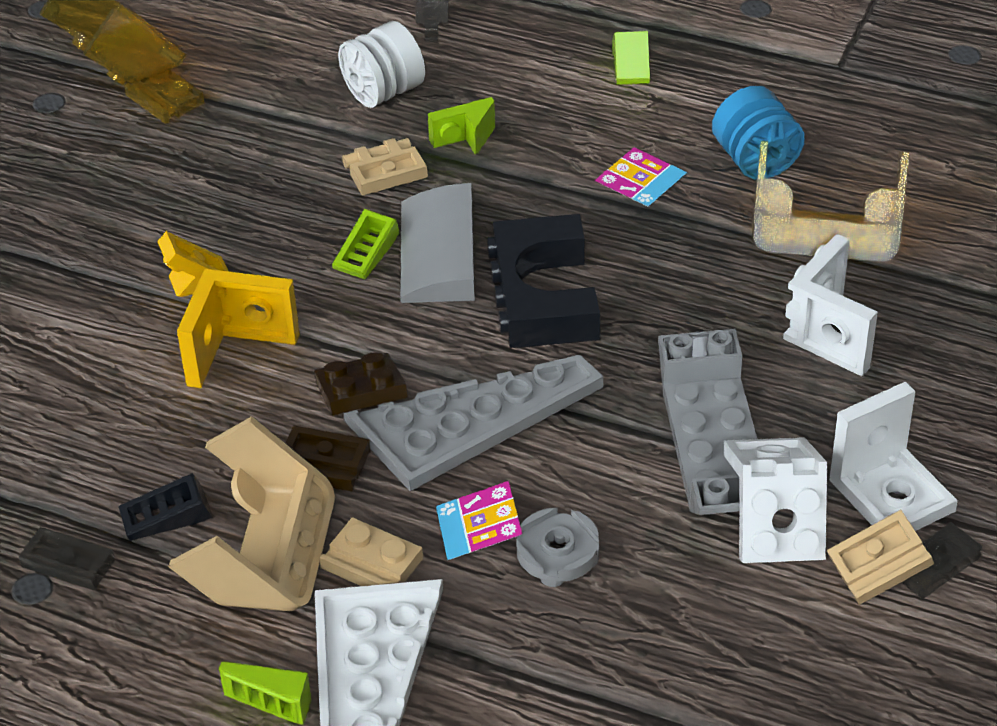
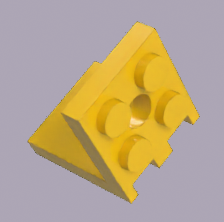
(226, 307)

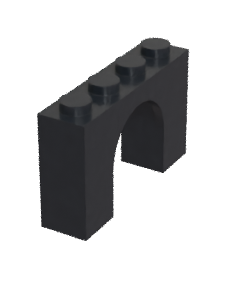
(534, 314)

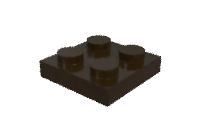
(360, 383)

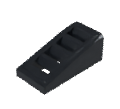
(189, 509)

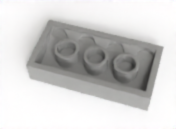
(437, 245)

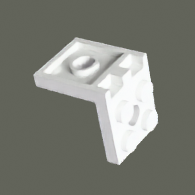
(820, 302)
(874, 461)
(777, 477)

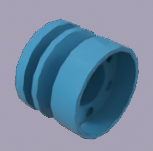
(754, 117)

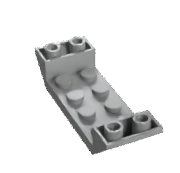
(703, 410)

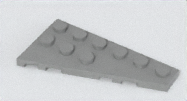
(464, 419)

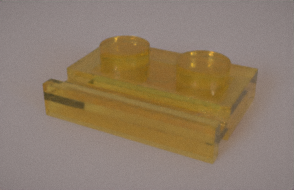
(165, 95)

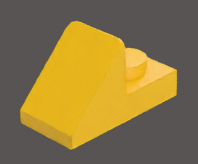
(187, 262)

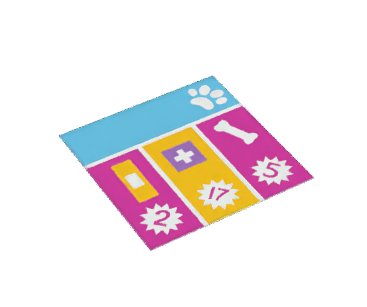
(640, 176)
(478, 520)

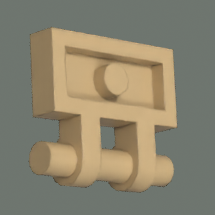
(385, 165)

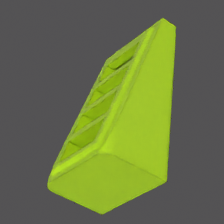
(368, 222)
(268, 689)

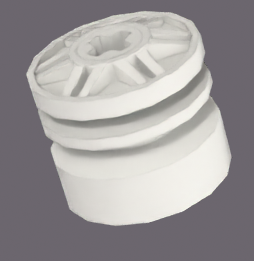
(381, 64)

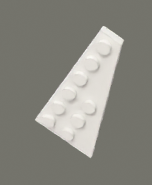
(371, 649)

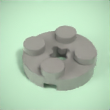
(557, 564)

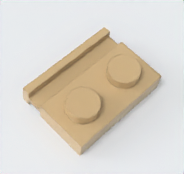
(370, 555)
(880, 557)

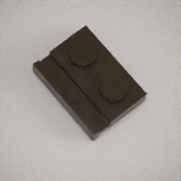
(332, 454)

